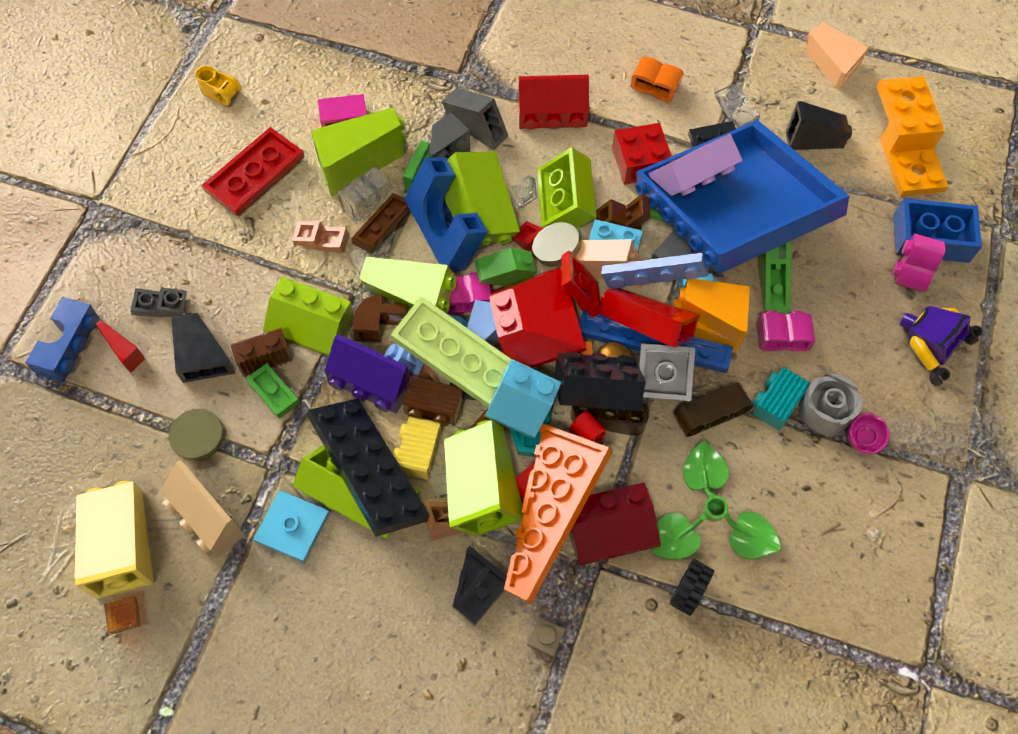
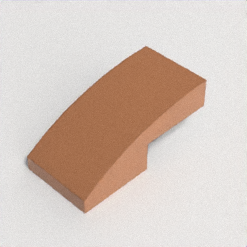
(316, 236)

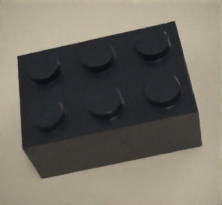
(599, 381)

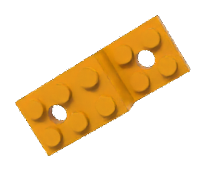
(912, 136)

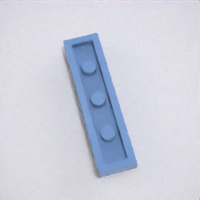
(655, 270)

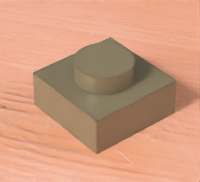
(546, 637)

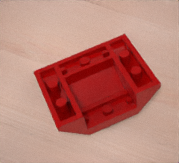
(536, 319)

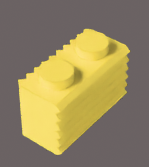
(418, 446)

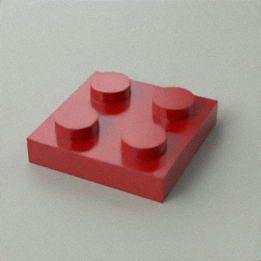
(580, 284)

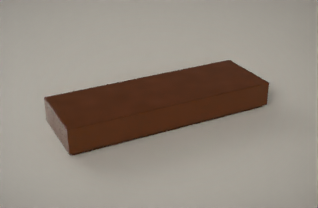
(381, 224)

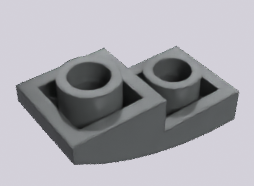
(158, 304)

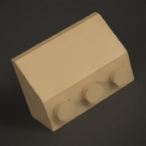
(199, 511)

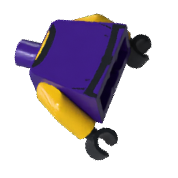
(937, 336)

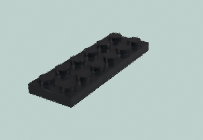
(368, 467)

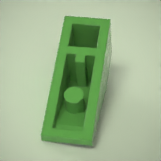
(776, 278)

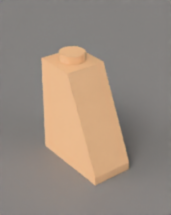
(834, 53)
(599, 253)

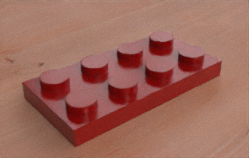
(253, 171)

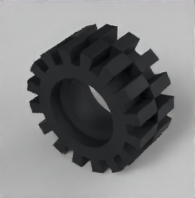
(692, 587)

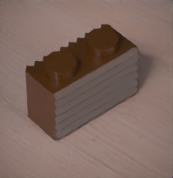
(261, 349)
(433, 401)

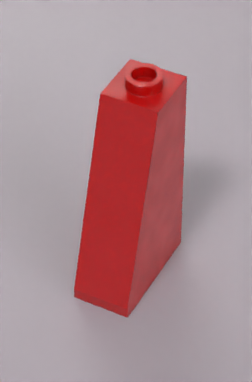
(649, 316)

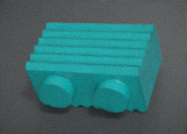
(781, 397)

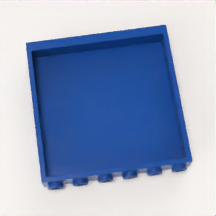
(755, 207)

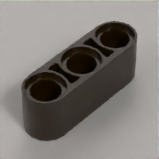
(712, 409)
(620, 423)

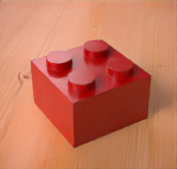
(639, 148)

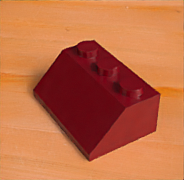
(615, 525)

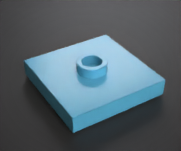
(291, 526)

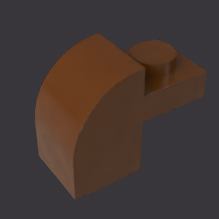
(627, 215)
(373, 314)

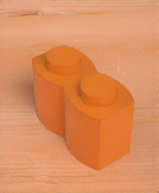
(656, 79)

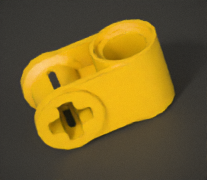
(217, 84)

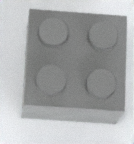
(667, 371)

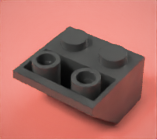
(448, 137)

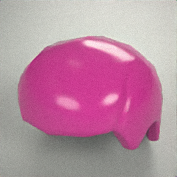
(868, 433)

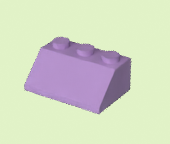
(698, 166)

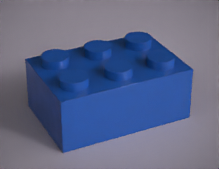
(948, 222)

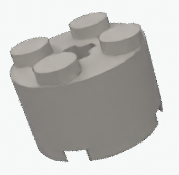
(830, 404)

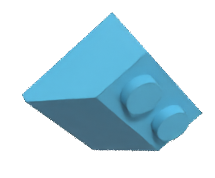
(522, 399)

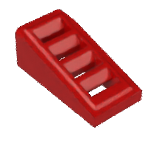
(125, 351)

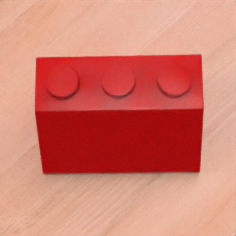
(553, 101)

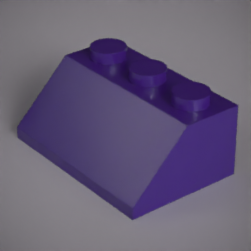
(367, 374)

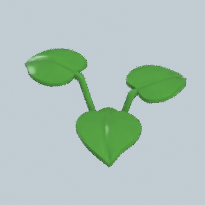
(751, 535)

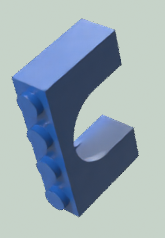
(425, 200)

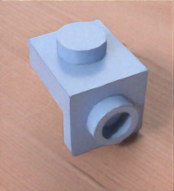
(401, 355)

